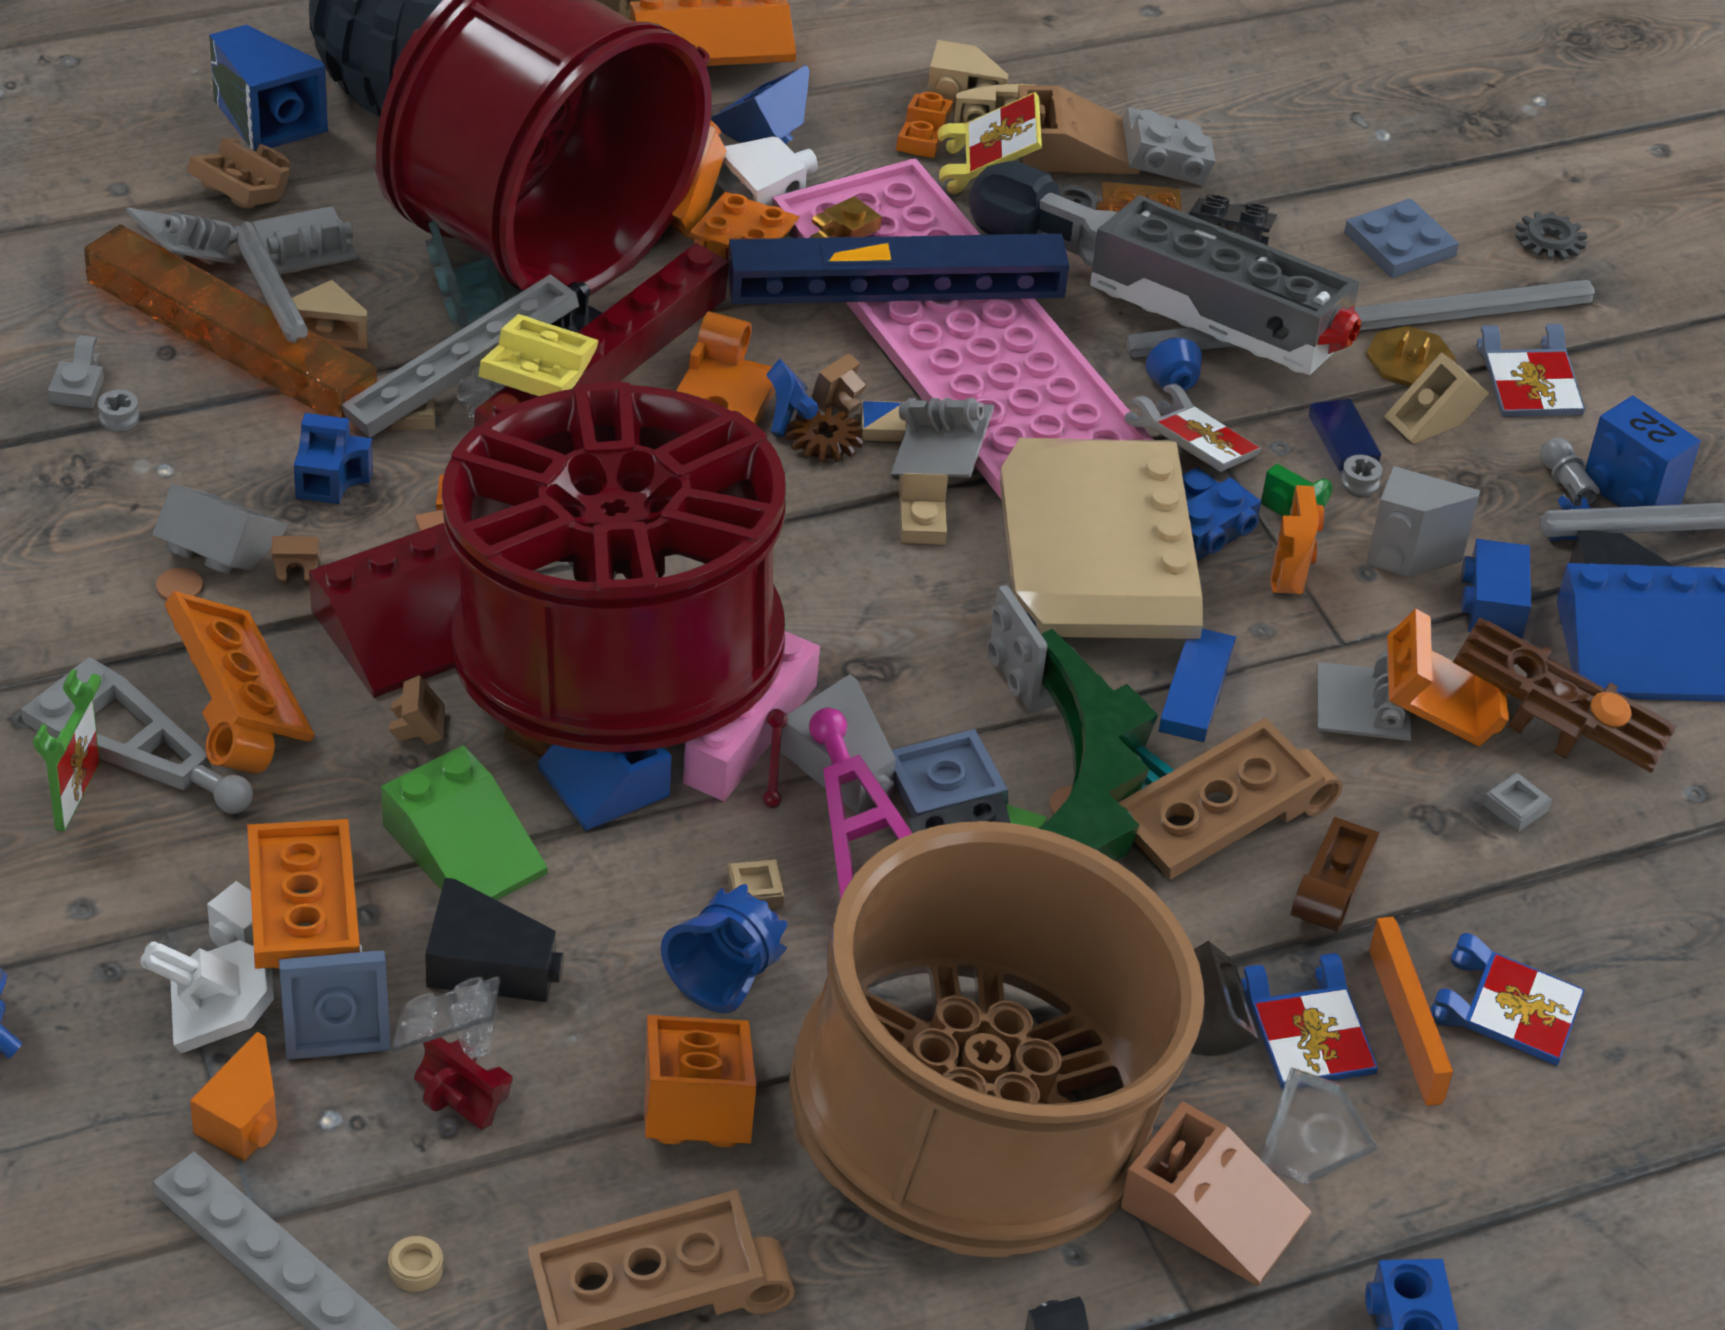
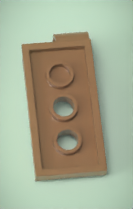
(1258, 772)
(702, 1257)

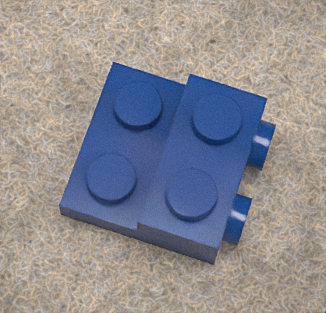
(1218, 511)

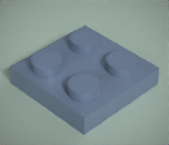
(1401, 238)
(946, 773)
(335, 1004)

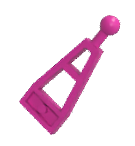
(828, 728)

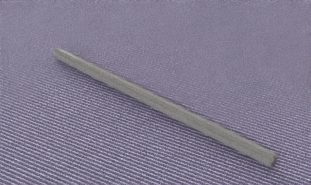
(1411, 312)

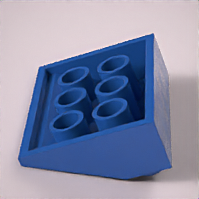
(1646, 629)

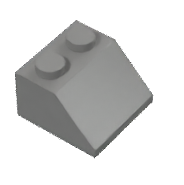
(1421, 523)
(215, 529)

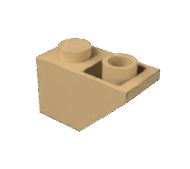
(961, 68)

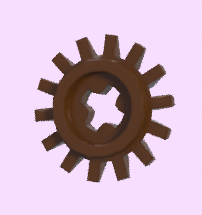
(844, 435)

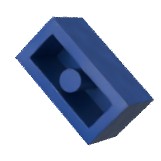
(1497, 585)

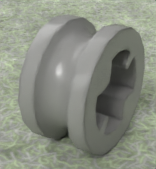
(118, 410)
(1361, 475)

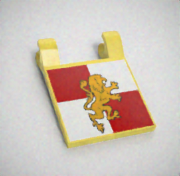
(991, 140)

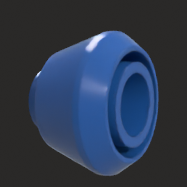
(1175, 362)

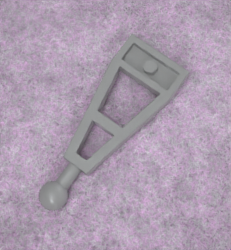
(54, 708)

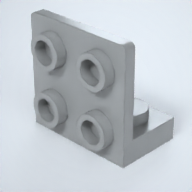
(1018, 650)

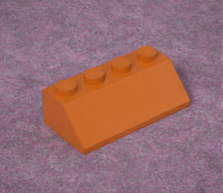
(727, 29)

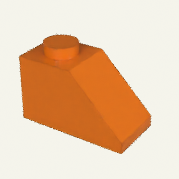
(238, 1102)

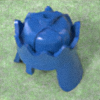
(723, 949)

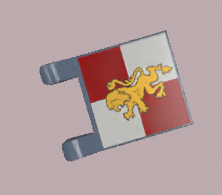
(1531, 379)

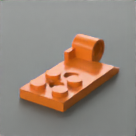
(721, 372)
(243, 681)
(294, 859)

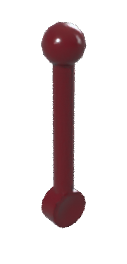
(777, 720)

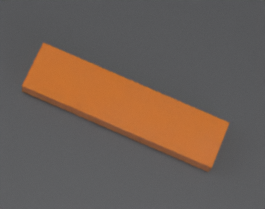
(1410, 1011)

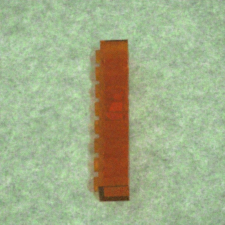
(225, 321)

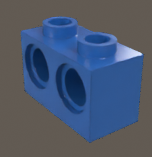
(1411, 1296)

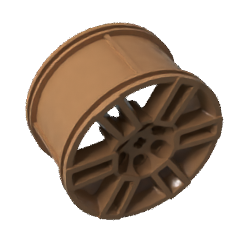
(963, 1117)

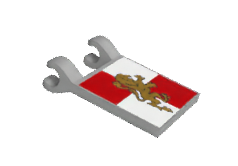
(1193, 429)

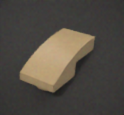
(982, 100)

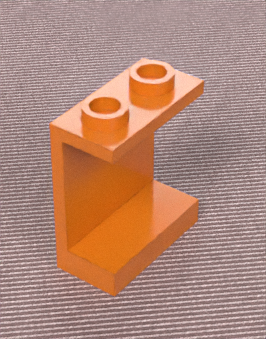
(1439, 688)

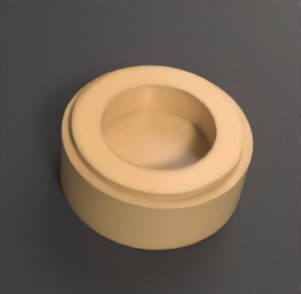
(415, 1264)

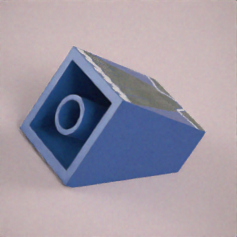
(267, 87)

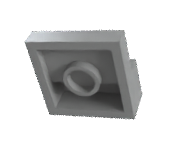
(1167, 146)

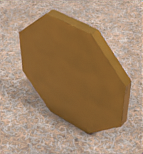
(1405, 353)

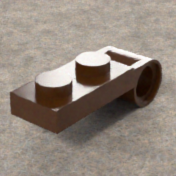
(1335, 874)

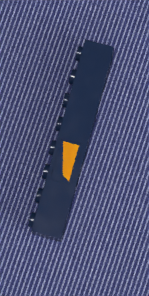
(897, 268)

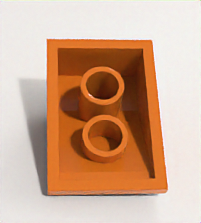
(699, 1080)

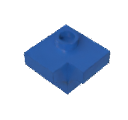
(330, 459)

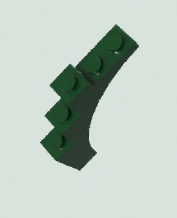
(1103, 735)

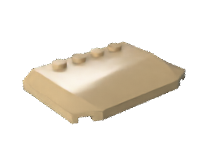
(1101, 538)

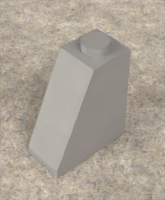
(861, 738)

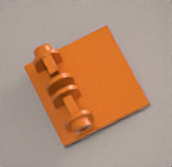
(740, 218)

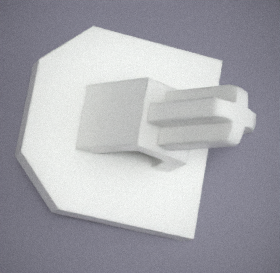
(211, 991)

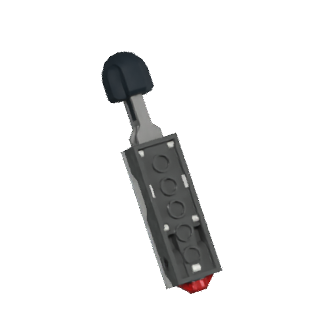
(1182, 268)

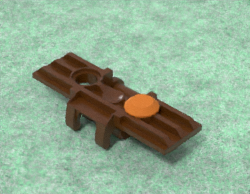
(1564, 697)

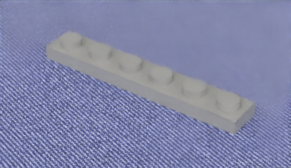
(453, 358)
(263, 1249)

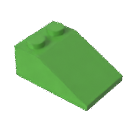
(460, 826)

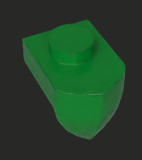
(1281, 486)

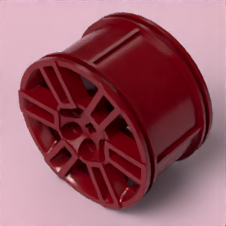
(544, 134)
(615, 487)

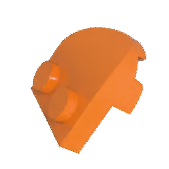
(1297, 543)

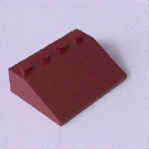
(391, 608)

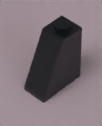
(490, 940)

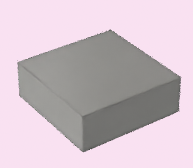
(1517, 802)

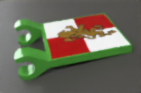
(75, 753)

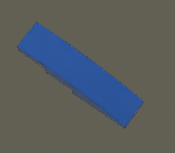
(1197, 685)

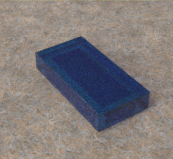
(1342, 431)

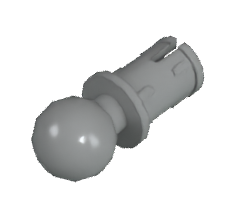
(1568, 470)

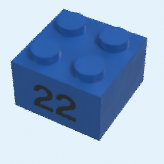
(1641, 456)

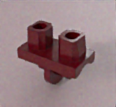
(461, 1083)

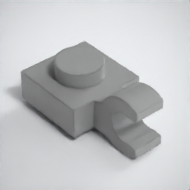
(78, 382)

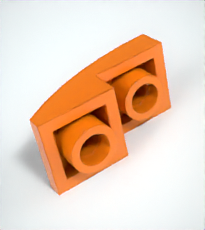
(923, 119)

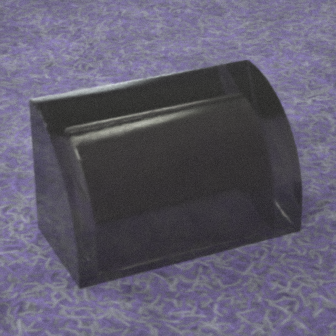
(1226, 1013)

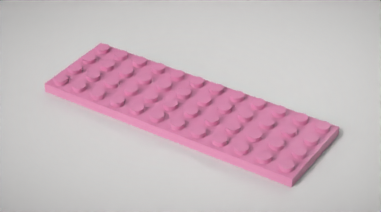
(971, 348)

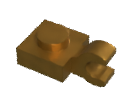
(847, 219)

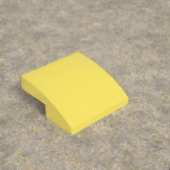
(537, 357)

